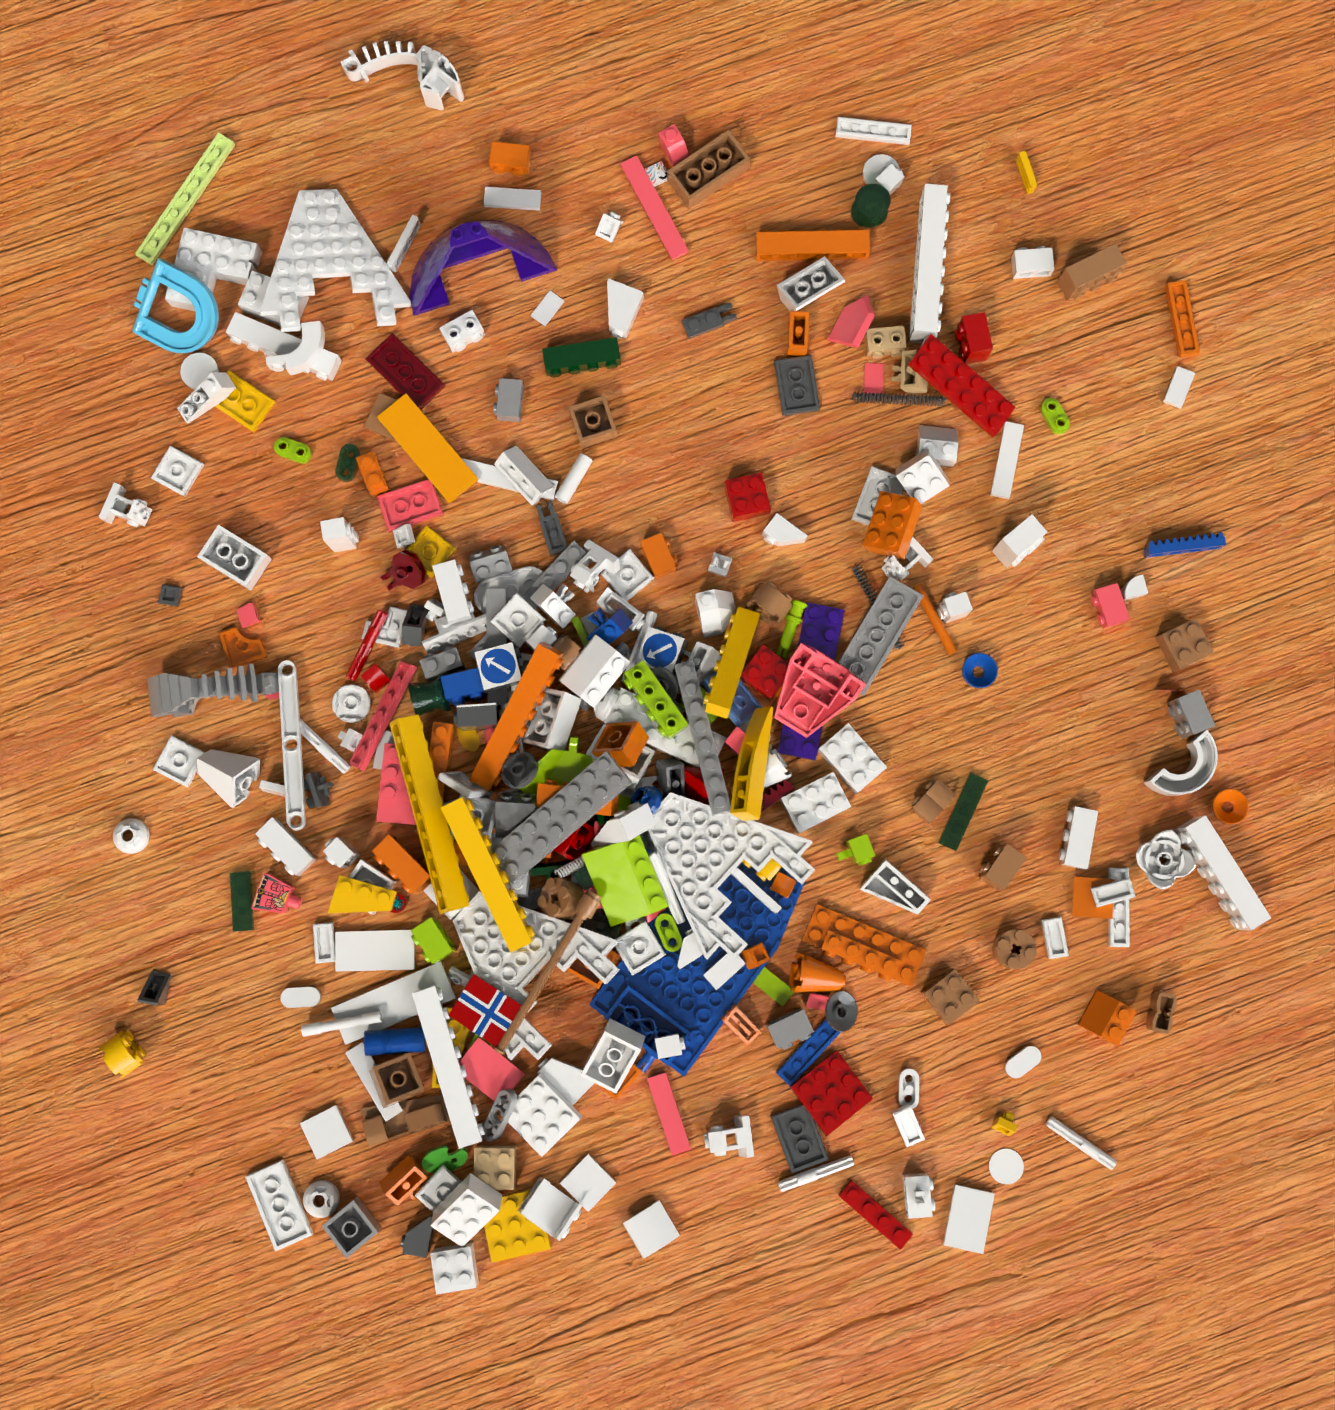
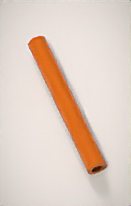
(935, 620)

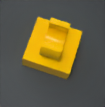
(1004, 1124)

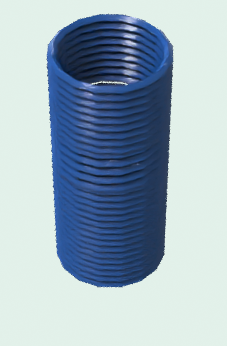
(403, 1041)

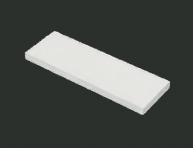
(392, 1000)

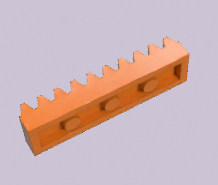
(1182, 318)

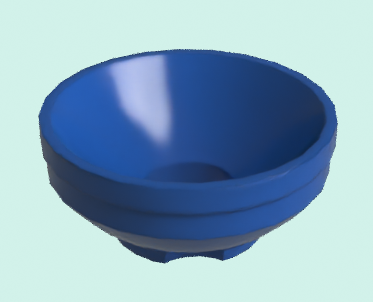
(988, 666)
(649, 795)

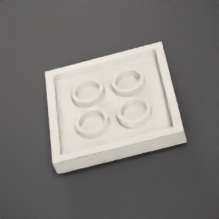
(542, 1115)

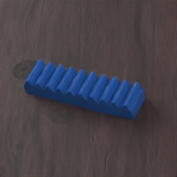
(1184, 545)

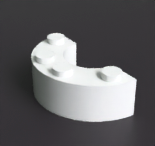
(1201, 769)

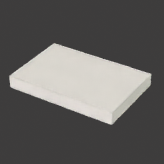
(877, 481)
(968, 1218)

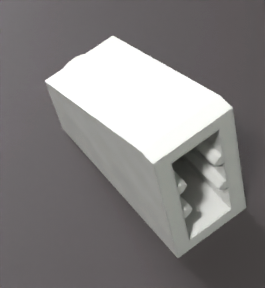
(622, 307)
(565, 1078)

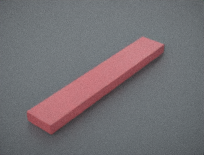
(654, 208)
(382, 715)

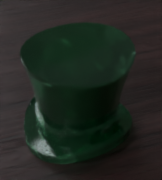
(870, 206)
(428, 696)

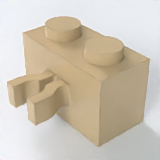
(910, 380)

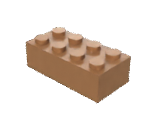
(708, 169)

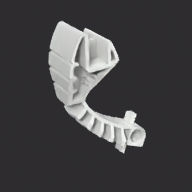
(433, 70)

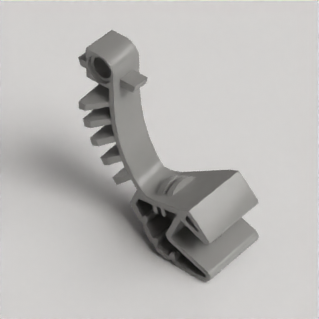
(180, 693)

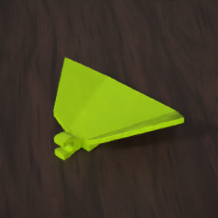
(560, 766)

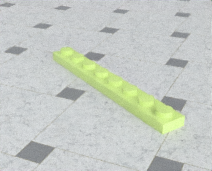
(185, 199)

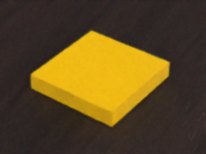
(431, 549)

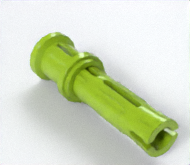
(793, 619)

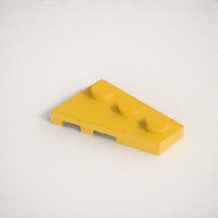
(360, 896)

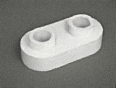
(908, 1088)

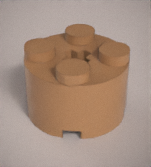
(770, 603)
(569, 648)
(560, 898)
(1003, 945)

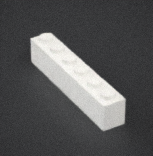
(274, 342)

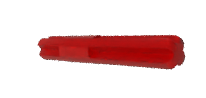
(366, 645)

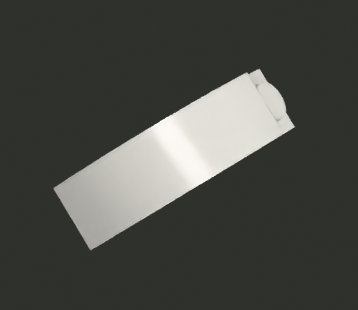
(305, 355)

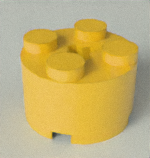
(122, 1053)

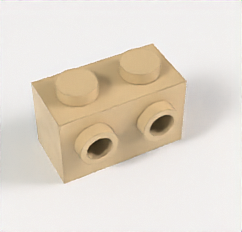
(885, 341)

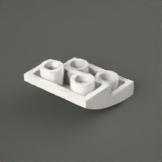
(651, 1229)

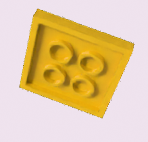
(511, 1233)

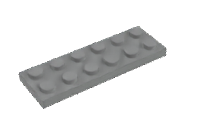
(880, 630)

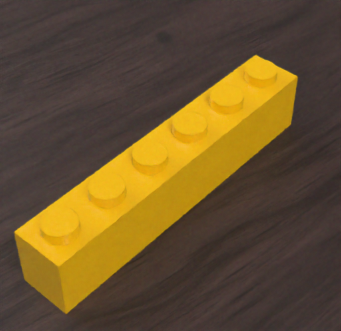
(731, 663)

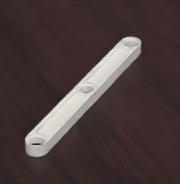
(291, 758)

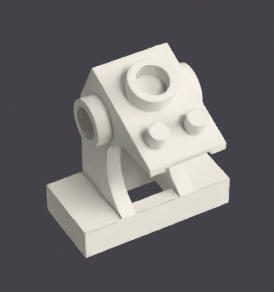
(116, 506)
(914, 554)
(589, 577)
(716, 1138)

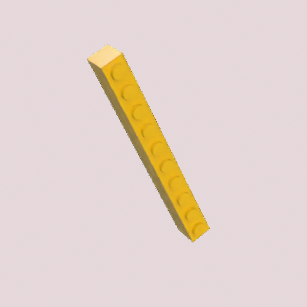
(429, 818)

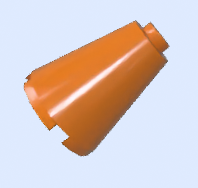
(814, 975)

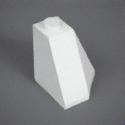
(714, 611)
(228, 774)

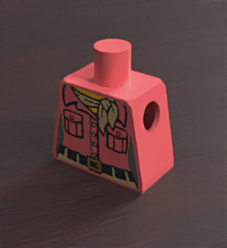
(275, 895)

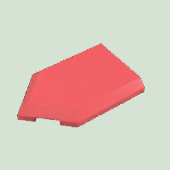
(852, 323)

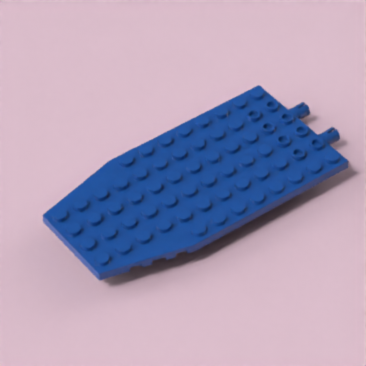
(682, 1001)

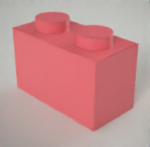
(1109, 606)

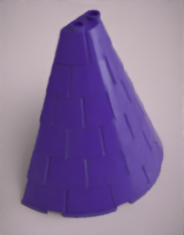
(467, 243)

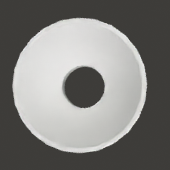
(606, 704)
(140, 836)
(330, 1194)

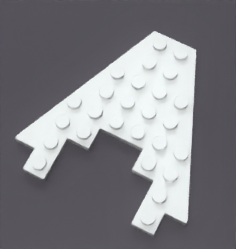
(325, 243)
(703, 852)
(514, 970)

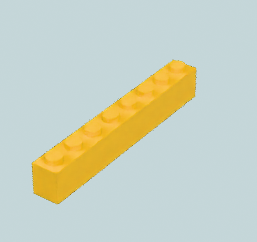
(488, 874)

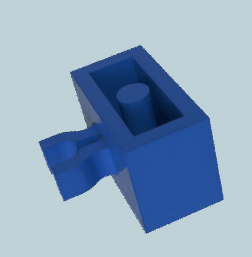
(609, 628)

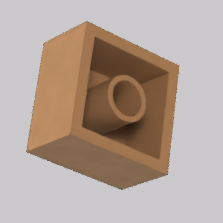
(593, 421)
(1184, 645)
(1001, 867)
(950, 996)
(396, 1080)

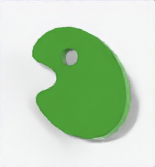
(436, 1157)

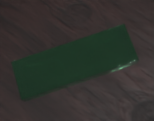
(241, 901)

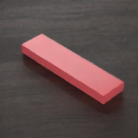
(668, 1113)

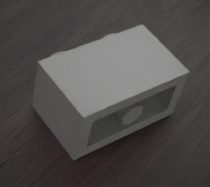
(509, 400)

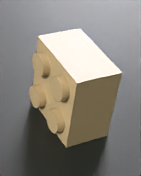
(496, 1165)

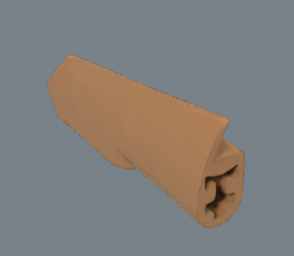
(415, 1117)

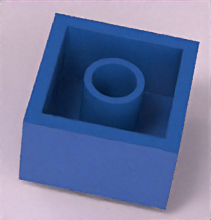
(463, 686)

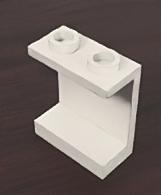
(550, 1209)

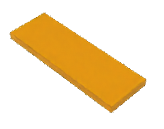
(427, 448)

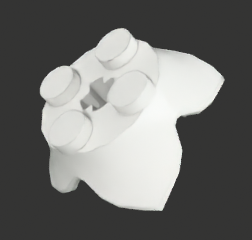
(1178, 861)

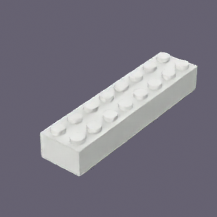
(928, 262)

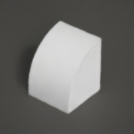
(1134, 588)

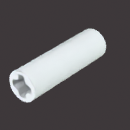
(573, 478)

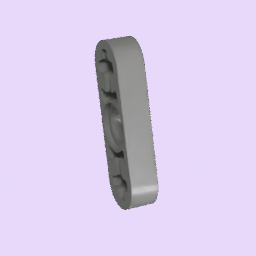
(506, 1109)

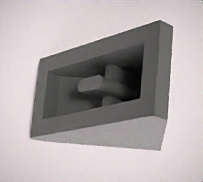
(155, 989)

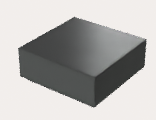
(170, 595)

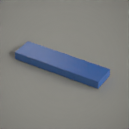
(807, 1053)

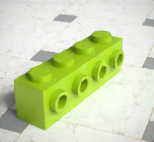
(655, 699)

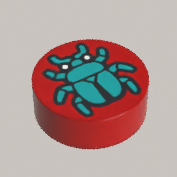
(399, 904)

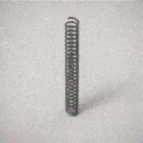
(862, 395)
(870, 593)

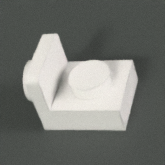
(609, 226)

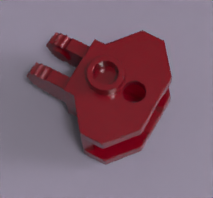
(406, 571)

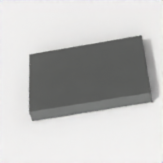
(796, 385)
(799, 1138)

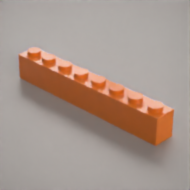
(517, 715)

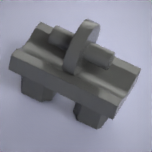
(319, 790)

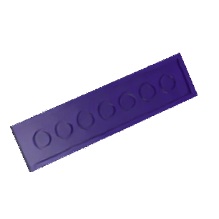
(822, 631)

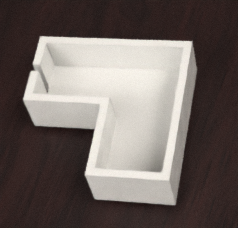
(213, 258)

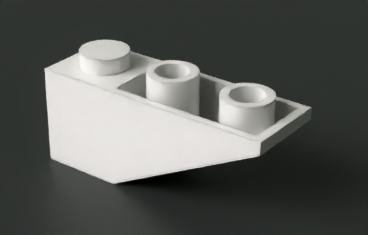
(206, 396)

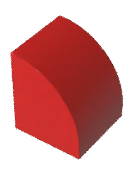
(375, 678)

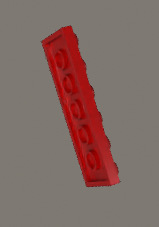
(961, 385)

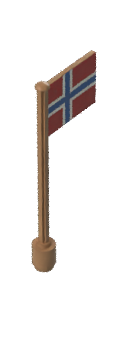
(497, 1015)

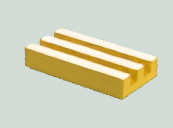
(1026, 172)

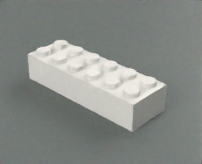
(680, 746)
(1222, 874)

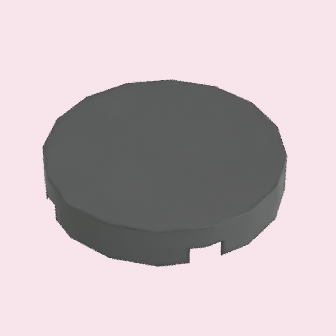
(519, 770)

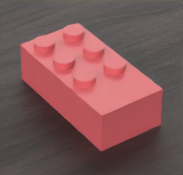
(393, 795)

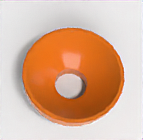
(1239, 804)

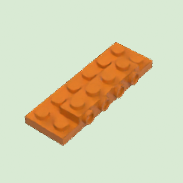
(863, 946)

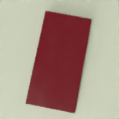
(405, 371)

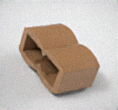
(933, 801)
(1161, 1012)

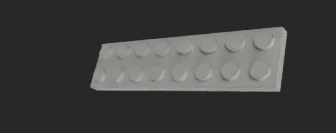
(561, 816)

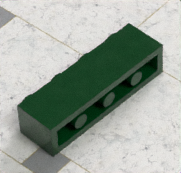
(581, 357)

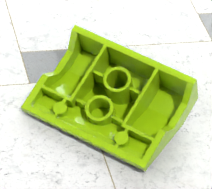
(624, 880)

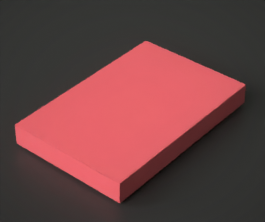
(410, 505)
(489, 1069)

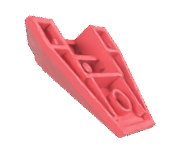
(814, 690)

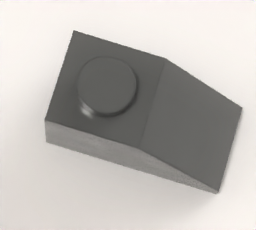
(414, 625)
(671, 776)
(418, 1239)

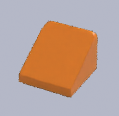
(783, 885)
(755, 956)

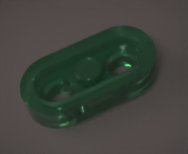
(346, 463)

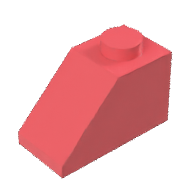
(673, 145)
(734, 741)

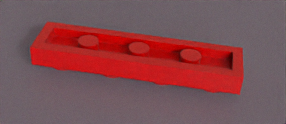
(875, 1214)

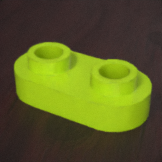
(1055, 415)
(292, 449)
(668, 932)

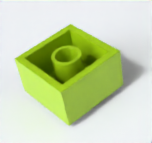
(433, 940)

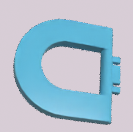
(191, 287)

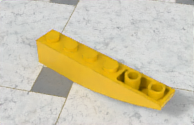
(751, 767)

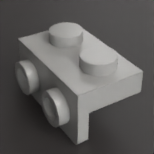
(490, 563)

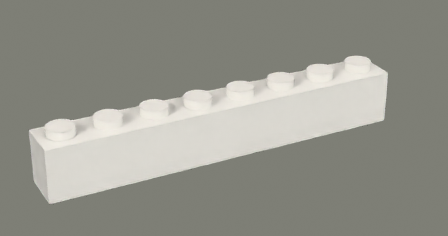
(447, 1066)

